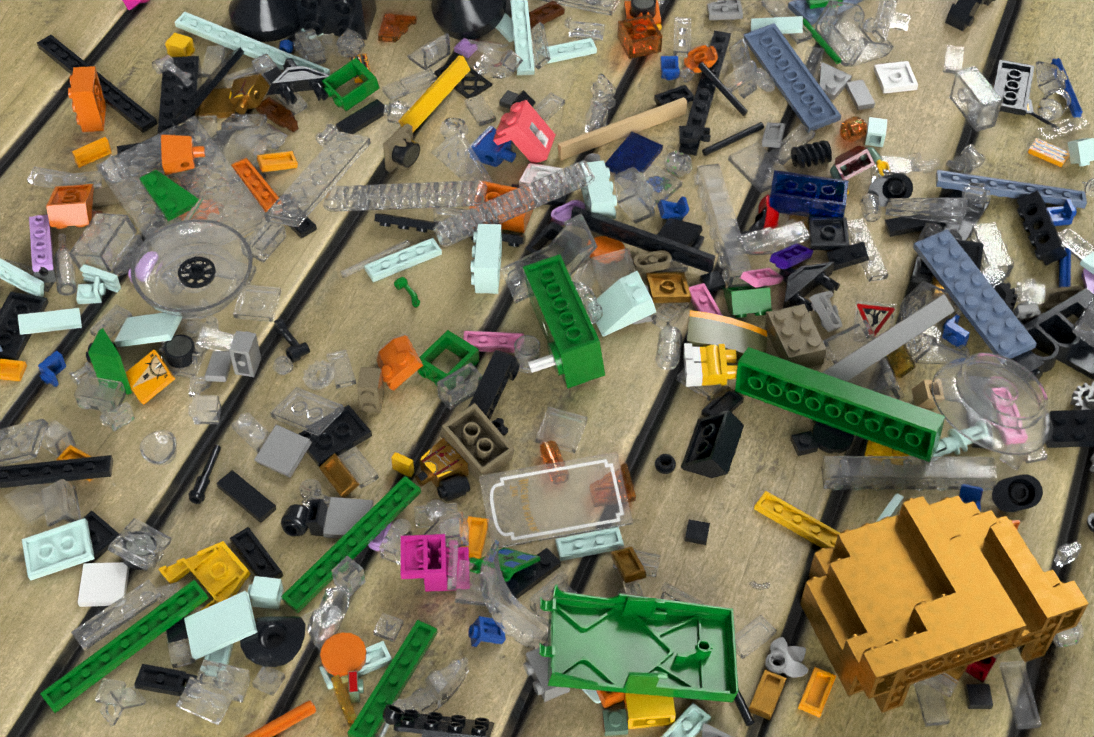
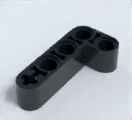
(498, 372)

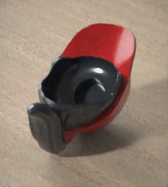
(765, 218)

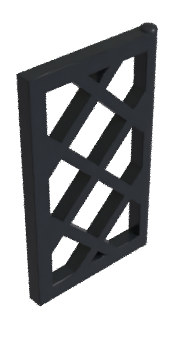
(460, 88)

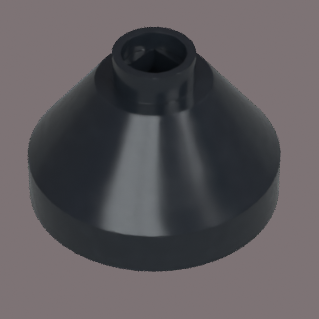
(468, 17)
(264, 18)

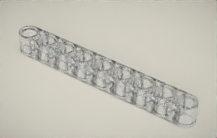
(405, 196)
(514, 203)

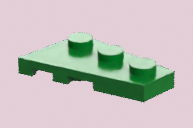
(168, 195)

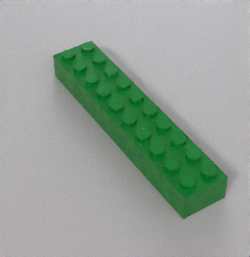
(839, 404)

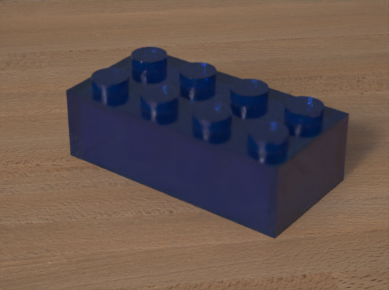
(808, 195)

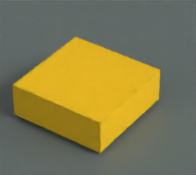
(402, 464)

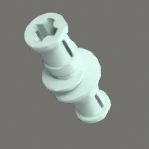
(952, 444)

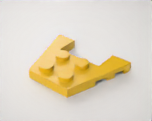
(214, 568)

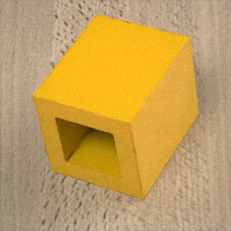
(179, 45)

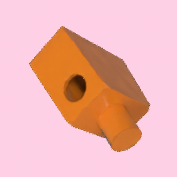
(179, 153)

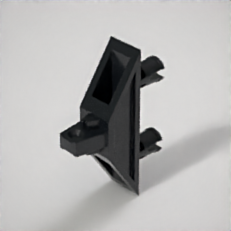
(298, 79)
(804, 280)

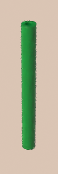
(822, 42)

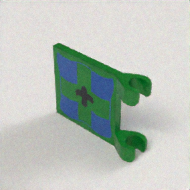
(509, 560)

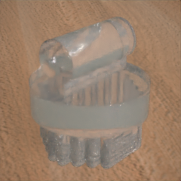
(961, 164)

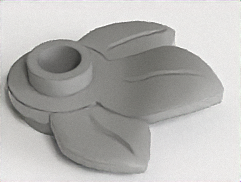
(788, 657)

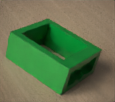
(343, 75)
(453, 344)

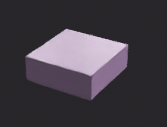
(465, 48)

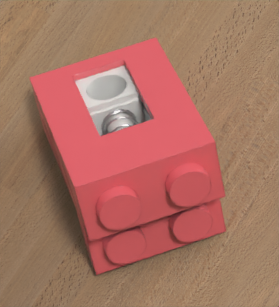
(526, 131)

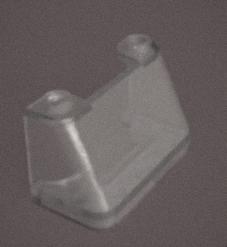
(842, 31)
(929, 345)
(878, 376)

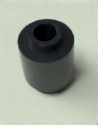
(453, 488)

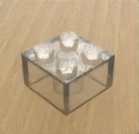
(635, 195)

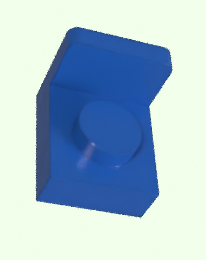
(485, 630)

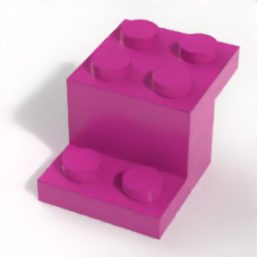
(428, 559)

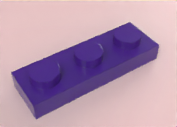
(791, 256)

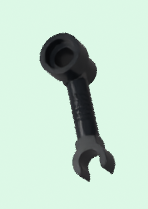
(295, 350)

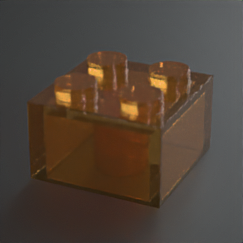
(639, 36)

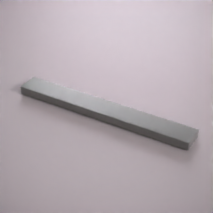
(891, 339)

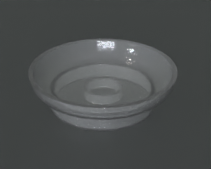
(161, 254)
(993, 403)

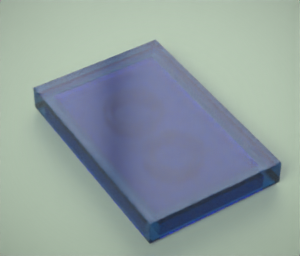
(635, 152)

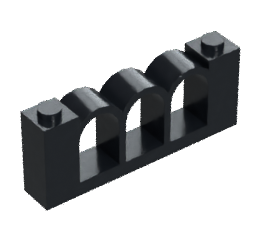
(1055, 318)

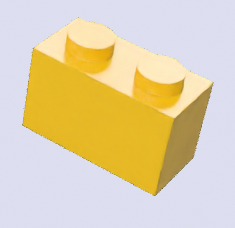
(649, 710)

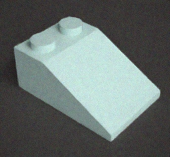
(624, 304)

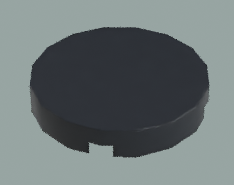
(831, 439)

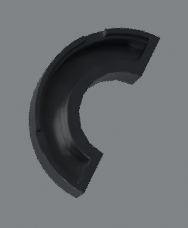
(962, 13)

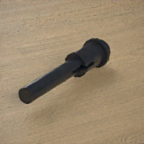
(197, 494)

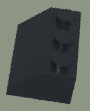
(713, 445)

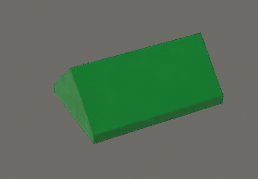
(107, 360)

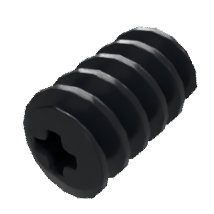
(811, 154)

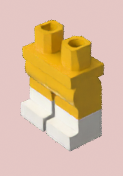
(708, 365)

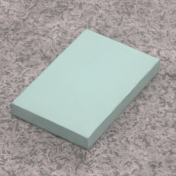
(147, 329)
(57, 549)
(220, 625)

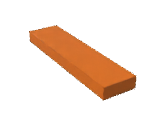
(255, 183)

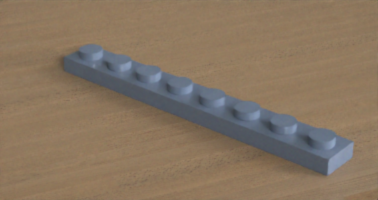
(1010, 188)

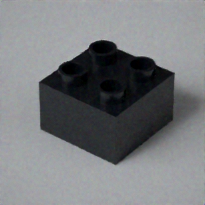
(336, 16)

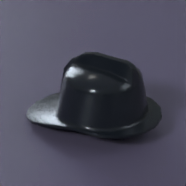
(891, 186)
(1017, 493)

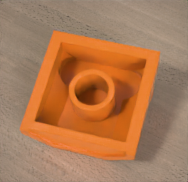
(398, 361)

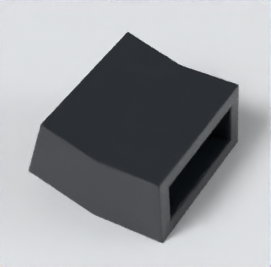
(316, 517)

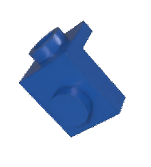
(669, 67)
(673, 210)
(1064, 214)
(954, 333)
(51, 367)
(971, 493)

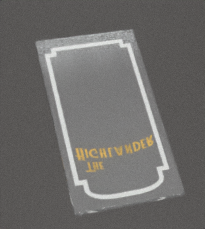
(555, 500)

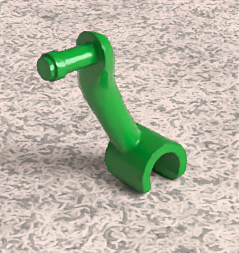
(403, 283)

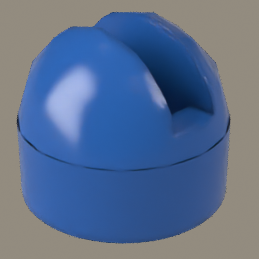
(286, 45)

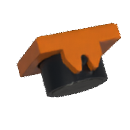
(639, 8)

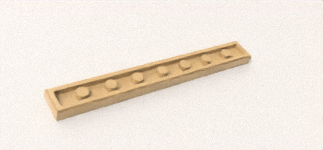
(622, 128)

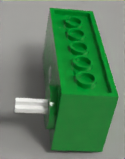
(565, 323)

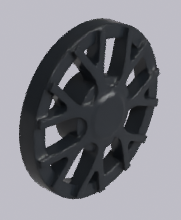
(196, 272)

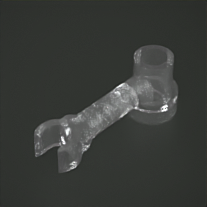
(167, 63)

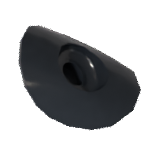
(276, 640)

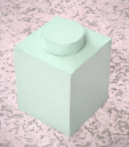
(876, 132)
(1081, 151)
(266, 592)

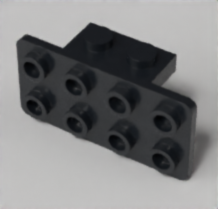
(436, 725)

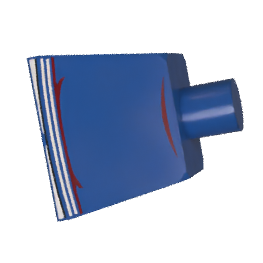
(489, 152)

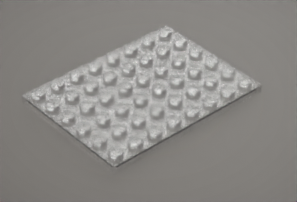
(210, 179)

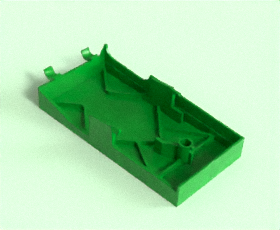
(641, 646)

